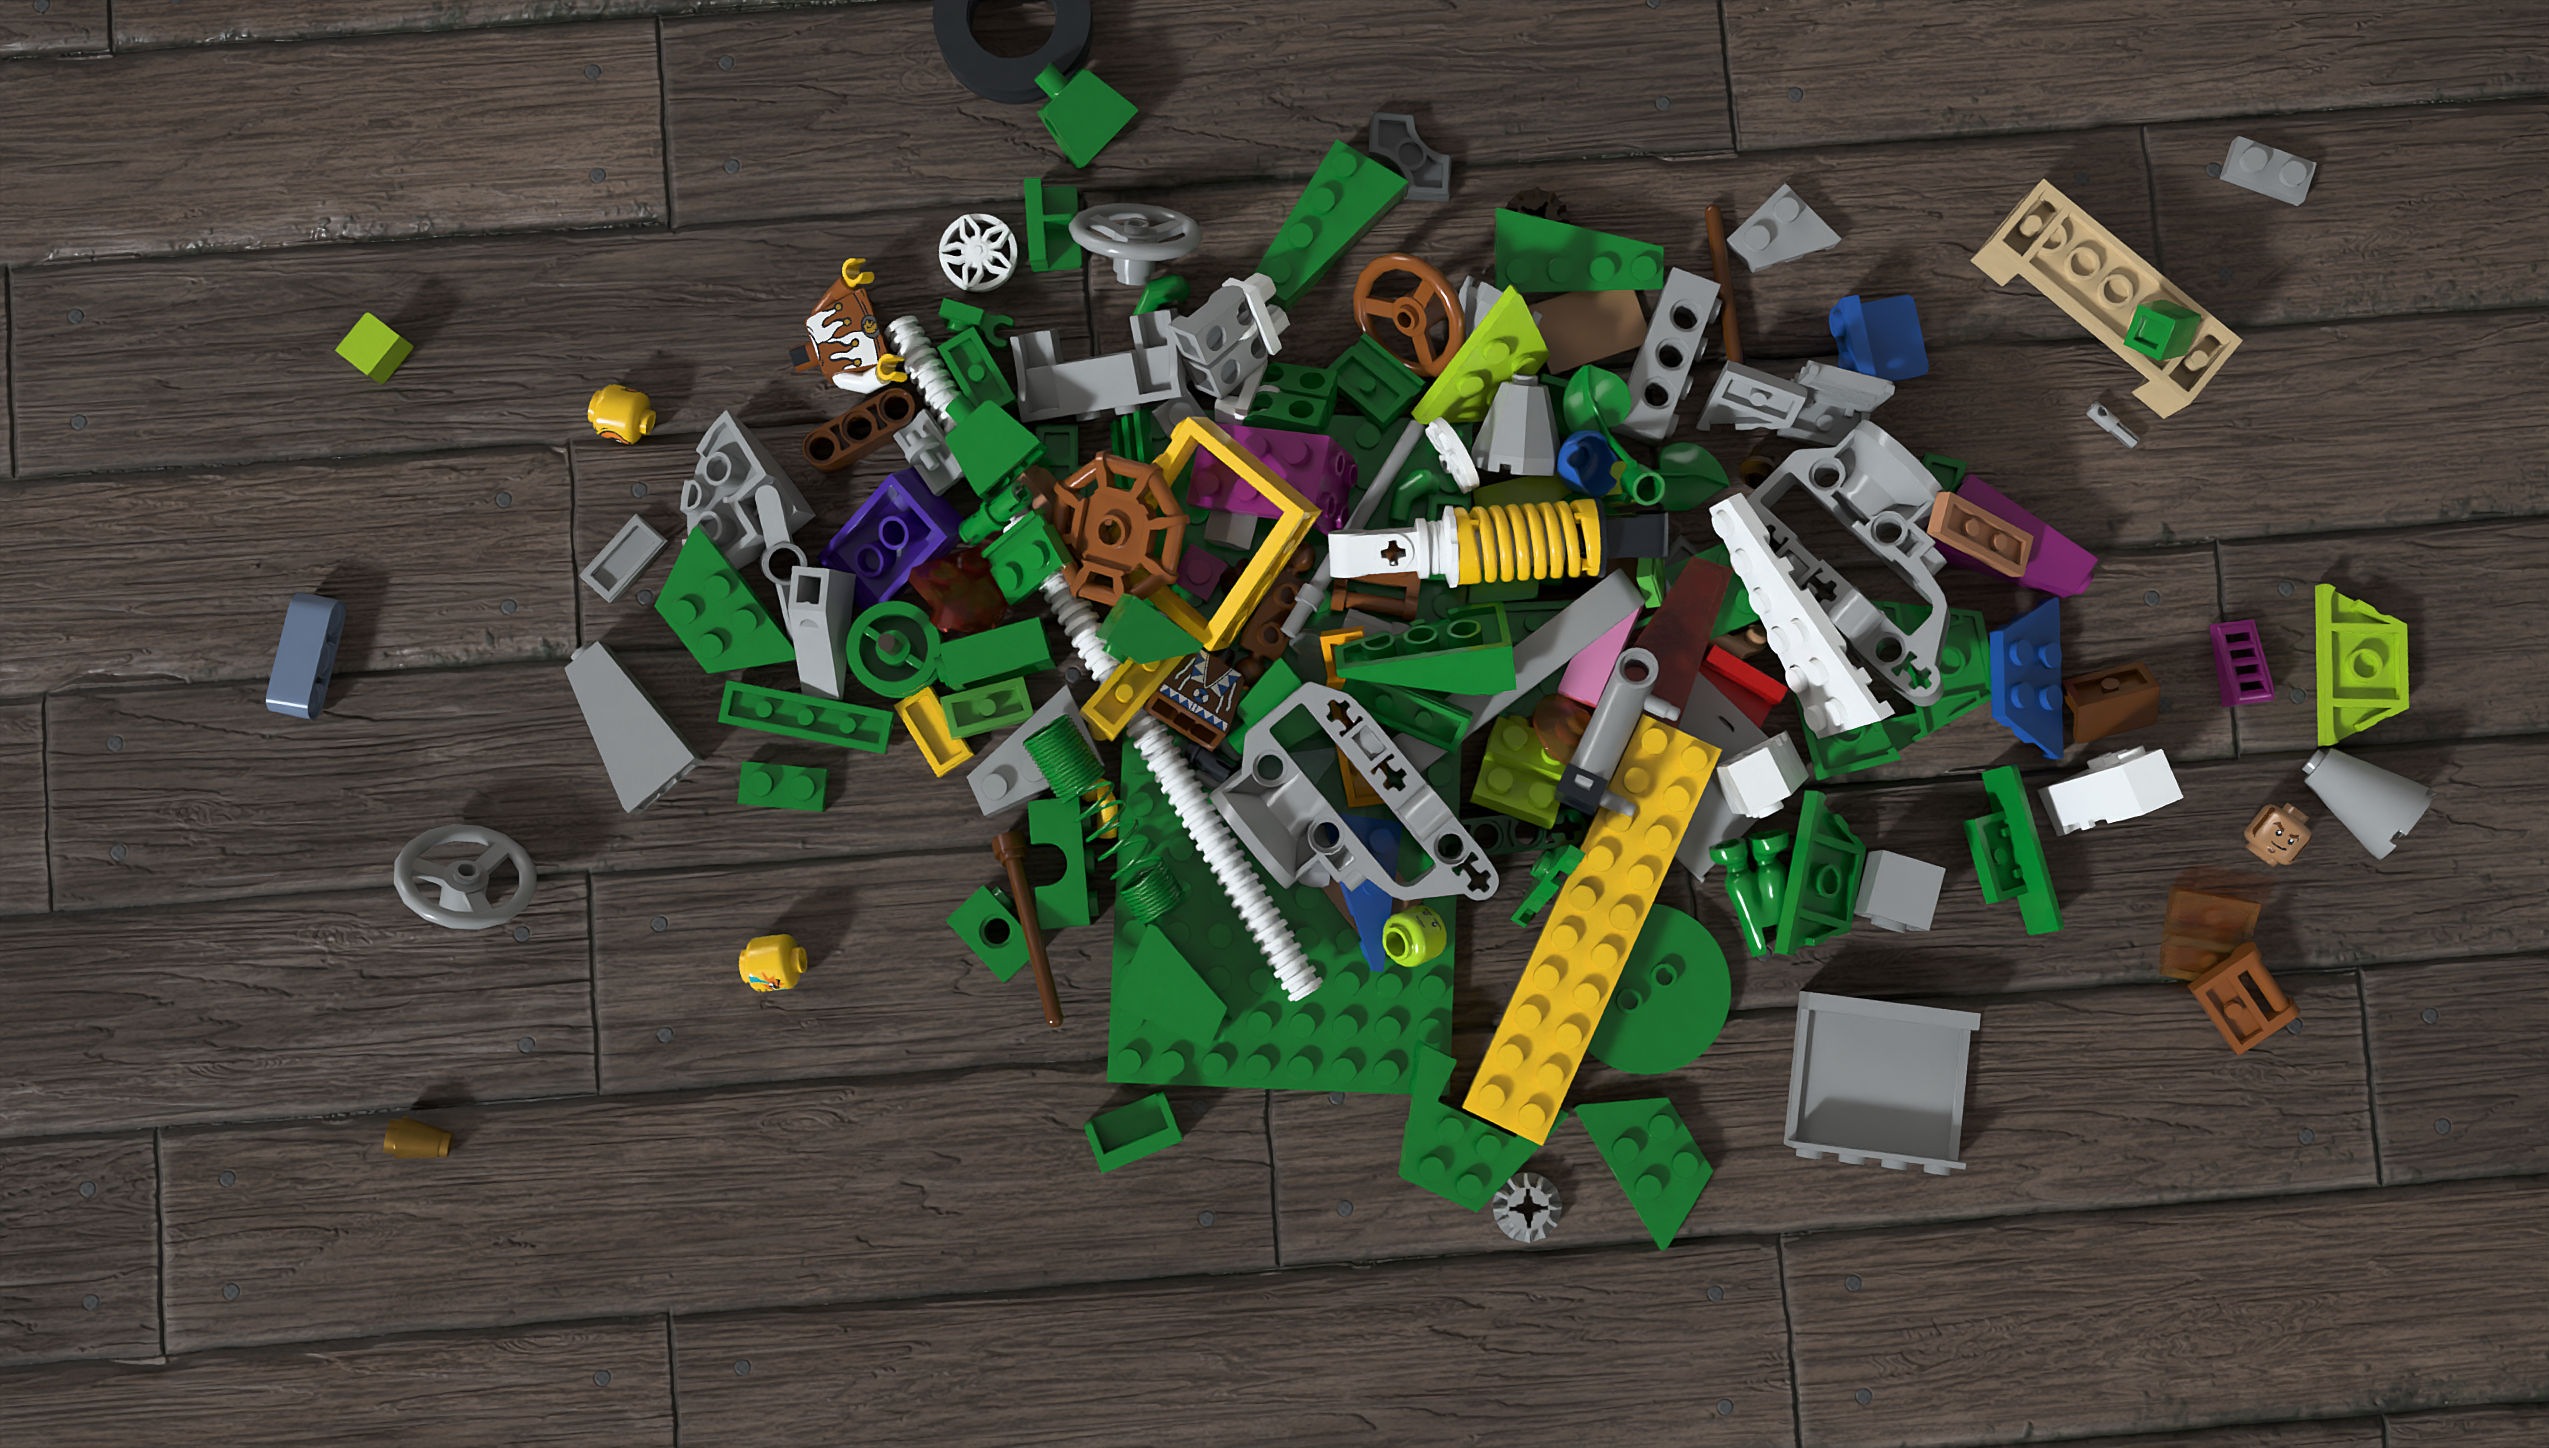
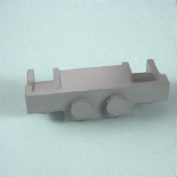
(1086, 385)

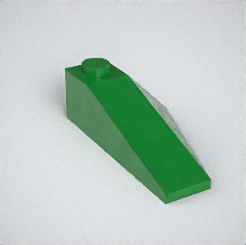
(1457, 654)

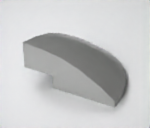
(725, 488)

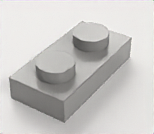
(2268, 170)

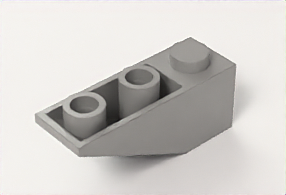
(820, 627)

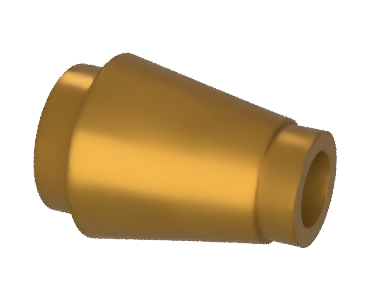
(416, 1139)

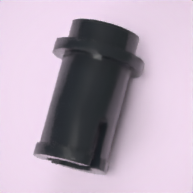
(1213, 763)

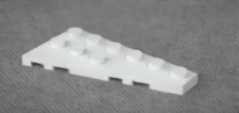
(1797, 628)

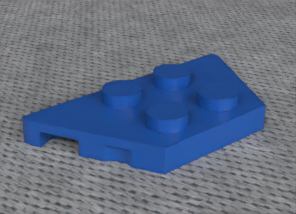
(2028, 677)

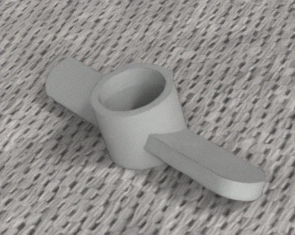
(776, 536)

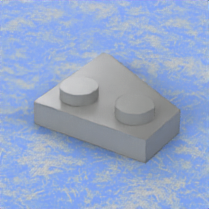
(1780, 232)
(1751, 400)

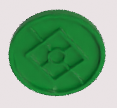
(1666, 998)

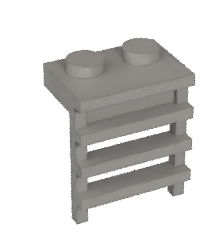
(1834, 403)

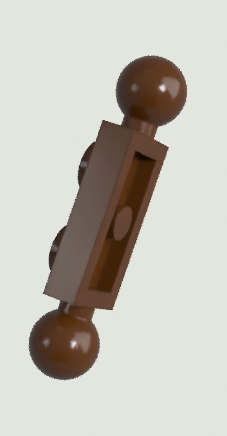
(1263, 628)

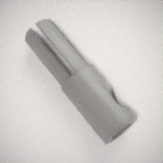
(2112, 424)

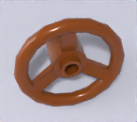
(1412, 312)

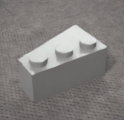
(1009, 774)

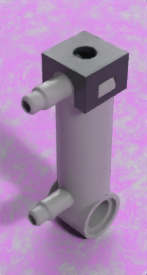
(1608, 733)

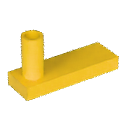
(1124, 696)

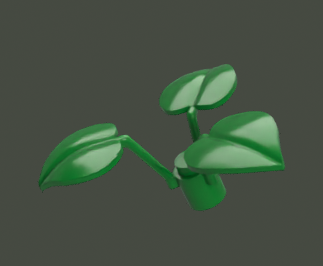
(1685, 471)

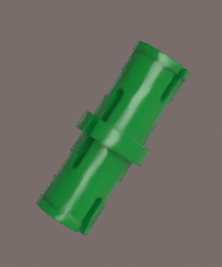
(995, 513)

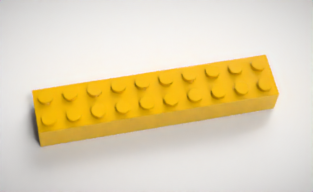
(1591, 931)

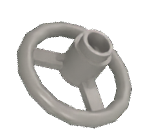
(1135, 243)
(464, 881)

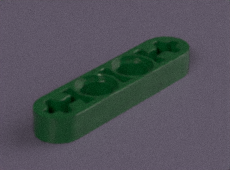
(1505, 836)

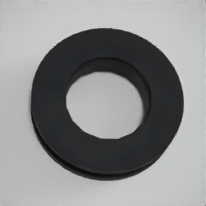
(1011, 78)

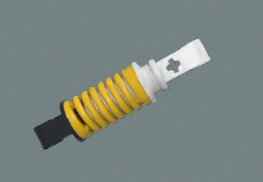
(1504, 541)

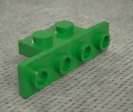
(2010, 852)

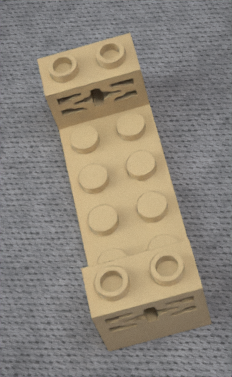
(2100, 287)

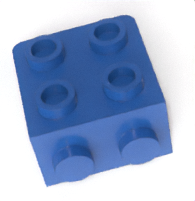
(1879, 337)

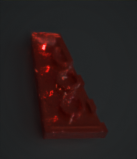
(1682, 631)

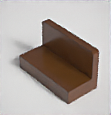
(2112, 701)

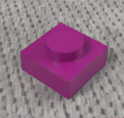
(1199, 573)

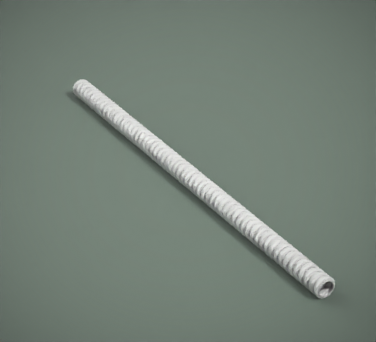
(1145, 728)

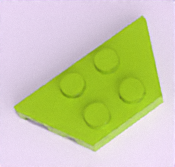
(1498, 348)
(2357, 665)

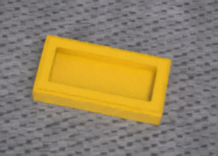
(928, 726)

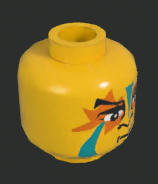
(772, 963)

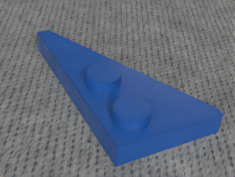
(1369, 902)

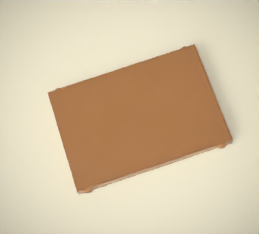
(1589, 327)

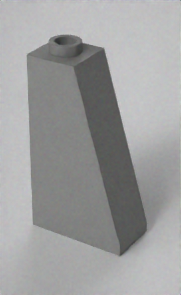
(631, 731)

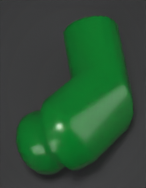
(1161, 291)
(1409, 488)

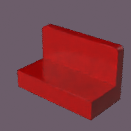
(1742, 684)

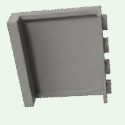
(1878, 1082)

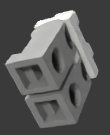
(1230, 334)

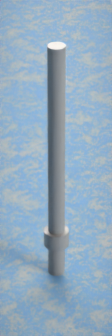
(1312, 594)

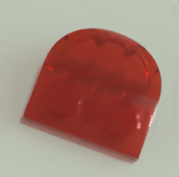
(961, 592)

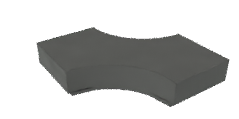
(1397, 143)

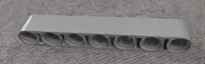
(1540, 656)

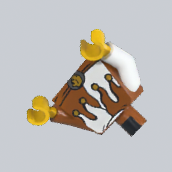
(848, 336)

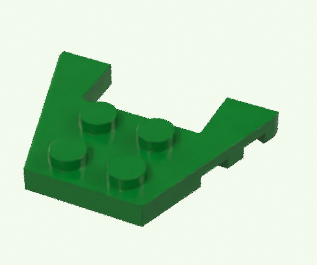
(1962, 668)
(1451, 1149)

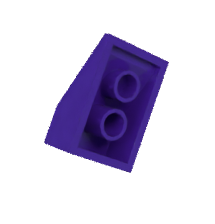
(890, 535)

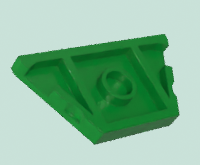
(719, 611)
(1821, 878)
(1650, 1159)

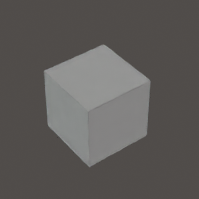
(1898, 891)

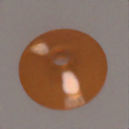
(1560, 725)

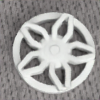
(978, 252)
(1453, 454)

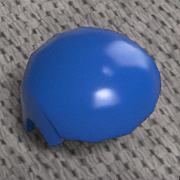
(1586, 464)

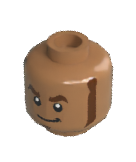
(2278, 834)

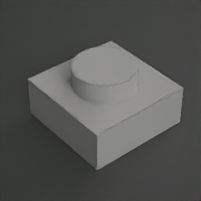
(1176, 410)

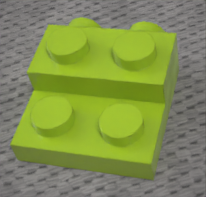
(1518, 774)

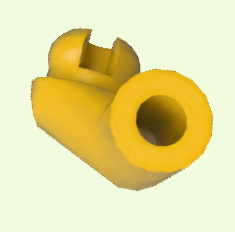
(1106, 814)

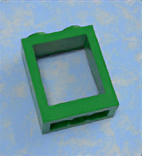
(995, 656)

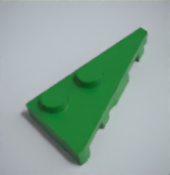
(1545, 880)

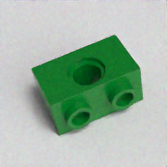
(972, 925)

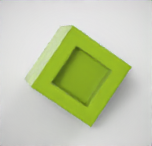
(374, 348)

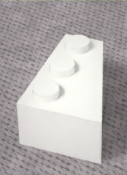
(1761, 777)
(2111, 789)

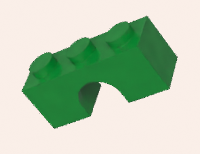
(1070, 899)

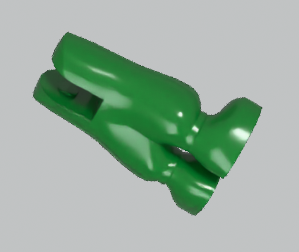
(1757, 894)

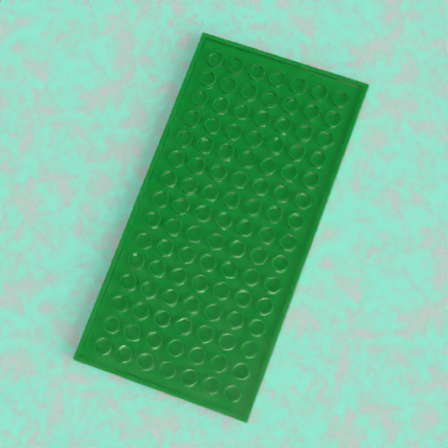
(1360, 1023)

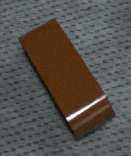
(840, 431)

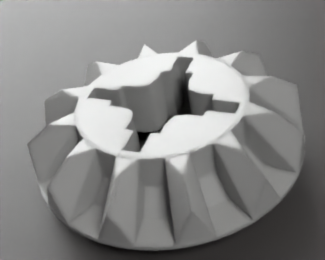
(1513, 1193)

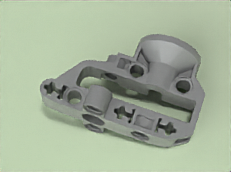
(1875, 491)
(1281, 813)

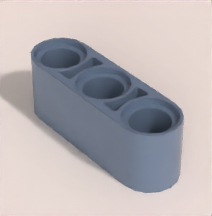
(305, 655)

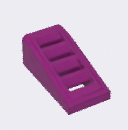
(2228, 681)

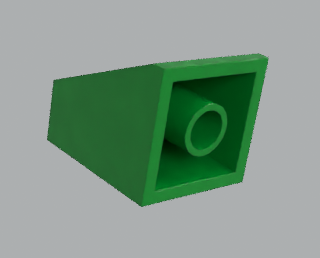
(1171, 991)

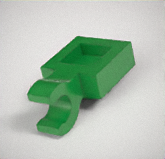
(962, 317)

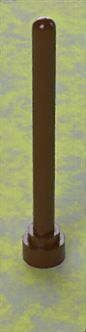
(1723, 276)
(1011, 851)

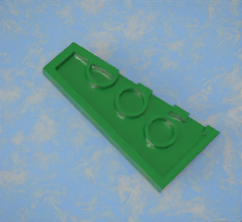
(1562, 257)
(1847, 750)

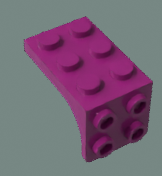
(1306, 461)

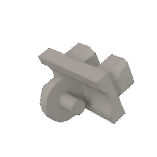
(929, 453)

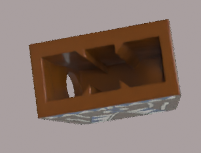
(1199, 696)

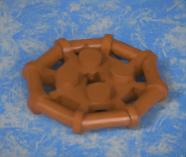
(1137, 525)

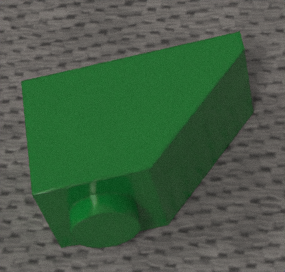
(1143, 634)

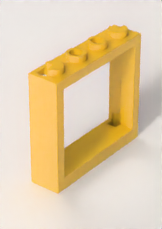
(1269, 560)

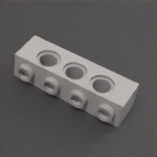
(1680, 294)

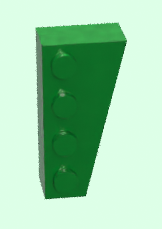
(1330, 217)

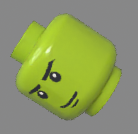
(1414, 936)

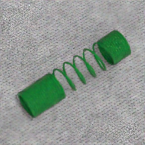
(1069, 771)

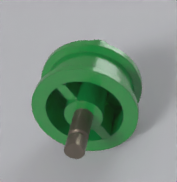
(894, 649)

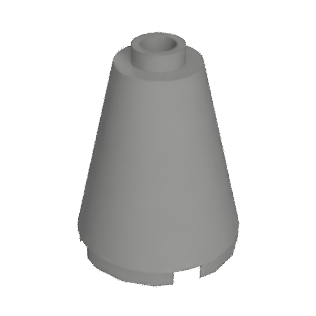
(2367, 798)

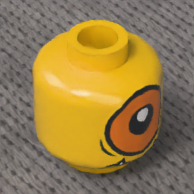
(621, 413)

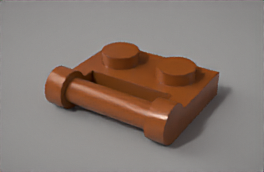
(1401, 607)
(2232, 1006)

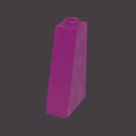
(2054, 562)

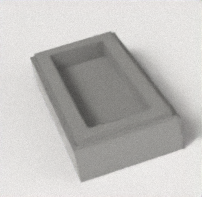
(624, 559)

